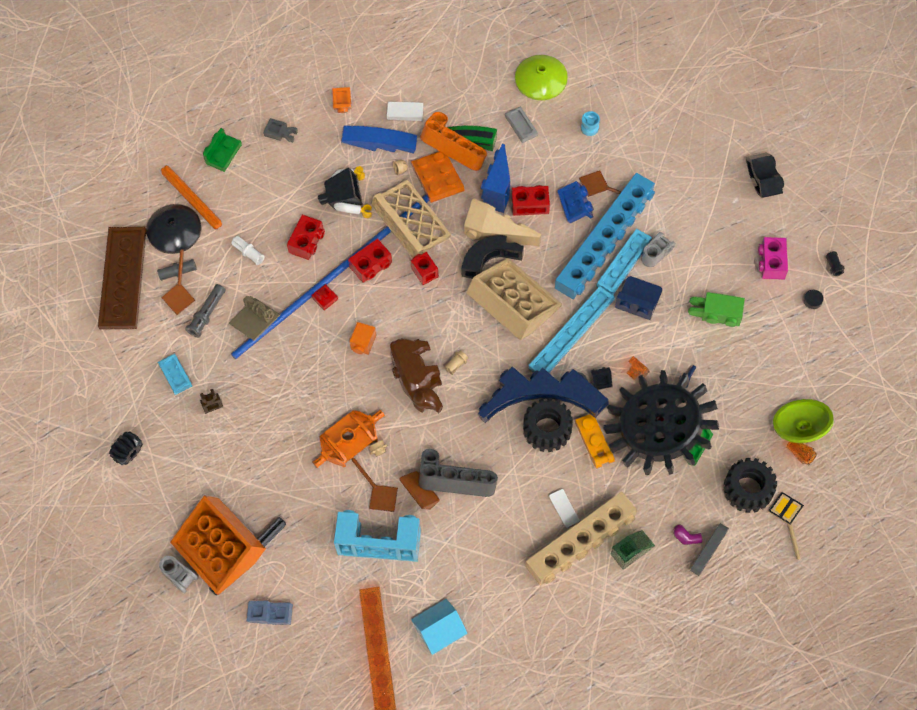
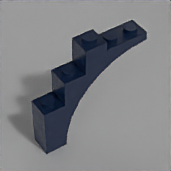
(516, 389)

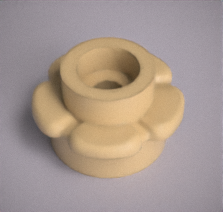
(378, 448)

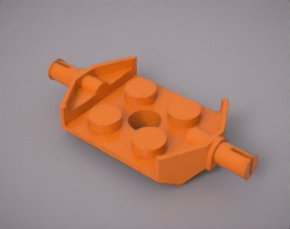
(339, 450)

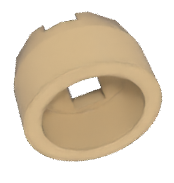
(400, 166)

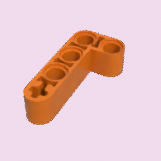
(451, 143)

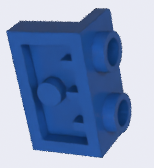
(575, 202)

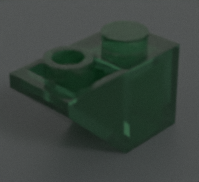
(631, 548)

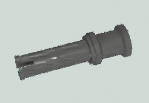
(200, 317)

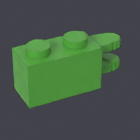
(718, 309)

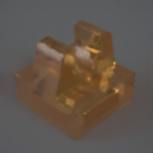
(637, 368)

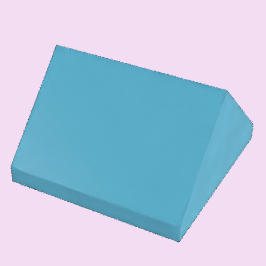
(439, 626)

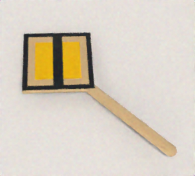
(787, 510)

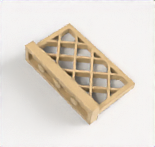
(397, 225)

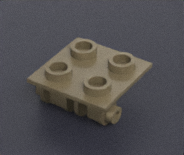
(254, 318)

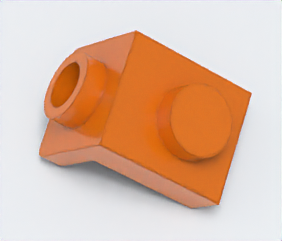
(342, 99)

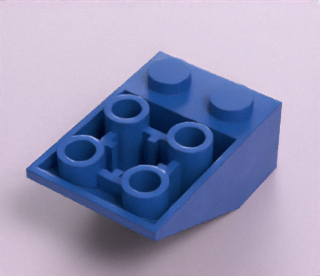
(497, 185)

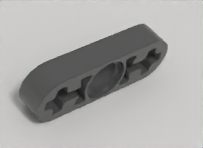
(709, 549)

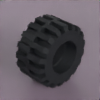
(549, 410)
(756, 471)

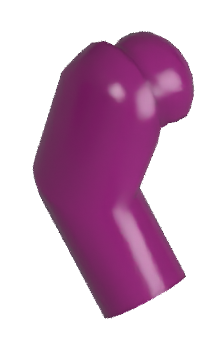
(685, 537)

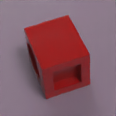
(424, 275)

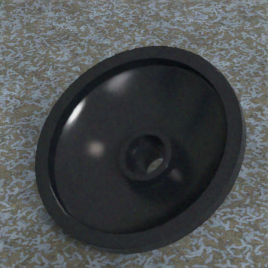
(175, 236)

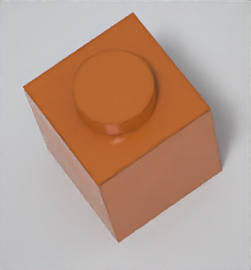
(362, 338)

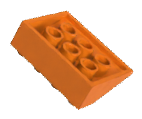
(217, 544)

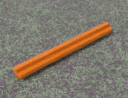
(191, 197)

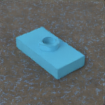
(175, 374)

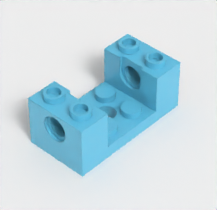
(349, 543)

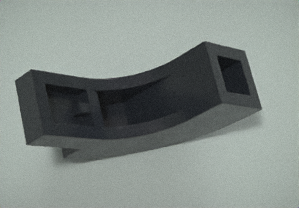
(487, 249)

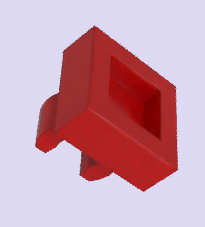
(324, 297)

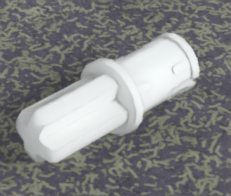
(247, 250)

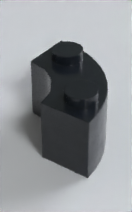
(763, 169)

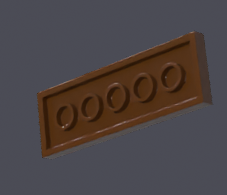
(122, 278)

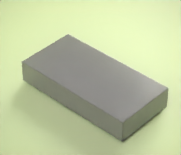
(521, 124)

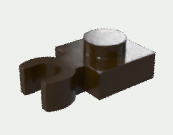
(210, 401)

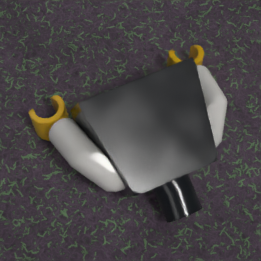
(344, 192)

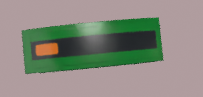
(482, 136)

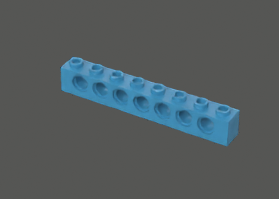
(637, 186)

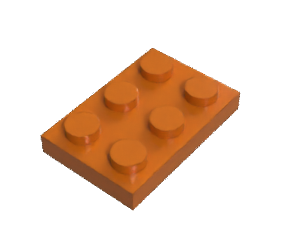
(437, 176)

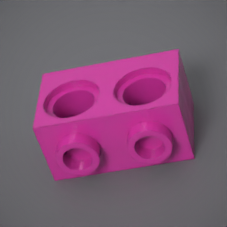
(776, 258)

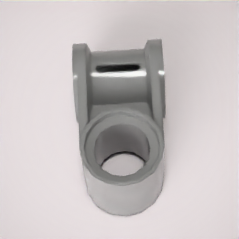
(659, 248)
(179, 576)

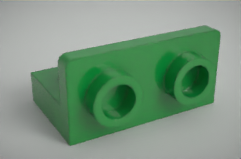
(221, 150)

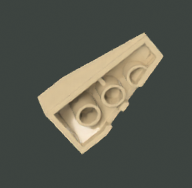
(485, 222)

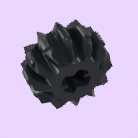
(125, 448)

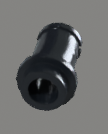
(836, 267)

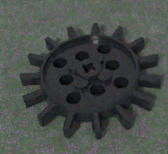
(661, 422)

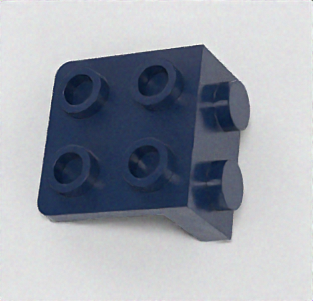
(638, 297)

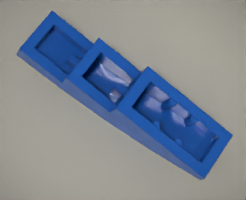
(381, 138)

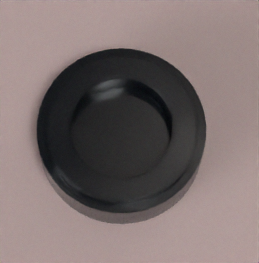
(813, 299)

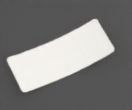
(564, 508)

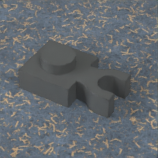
(278, 129)

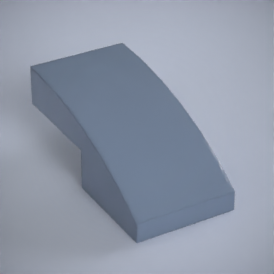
(269, 613)

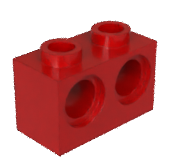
(530, 204)
(302, 236)
(366, 257)

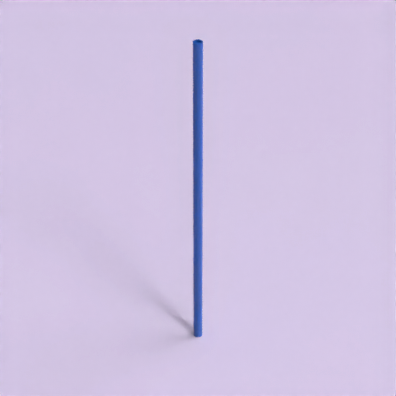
(326, 280)

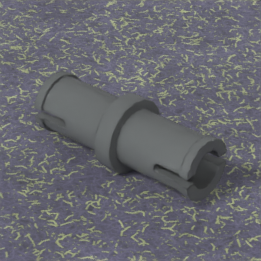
(172, 271)

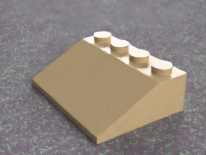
(513, 298)

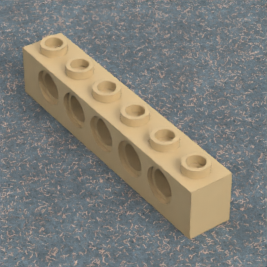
(617, 505)

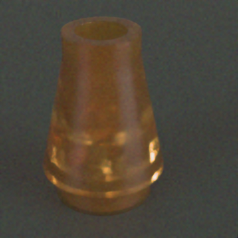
(802, 452)

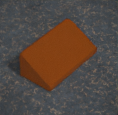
(425, 498)

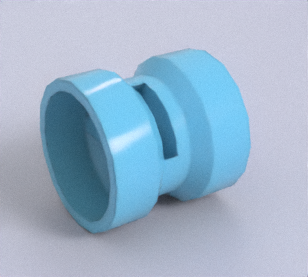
(590, 123)

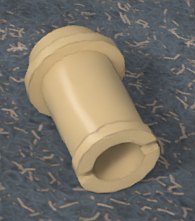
(459, 358)

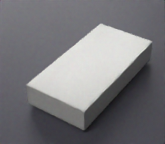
(405, 111)

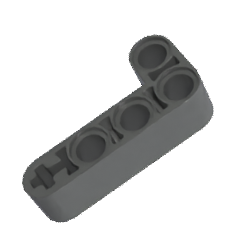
(453, 478)

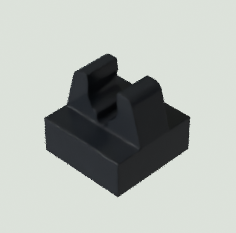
(601, 378)

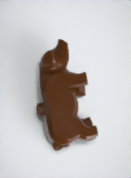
(414, 376)

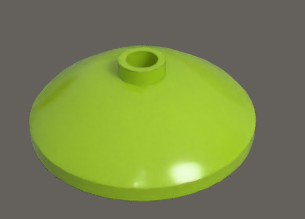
(541, 84)
(803, 421)

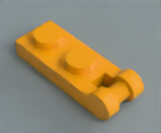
(594, 440)

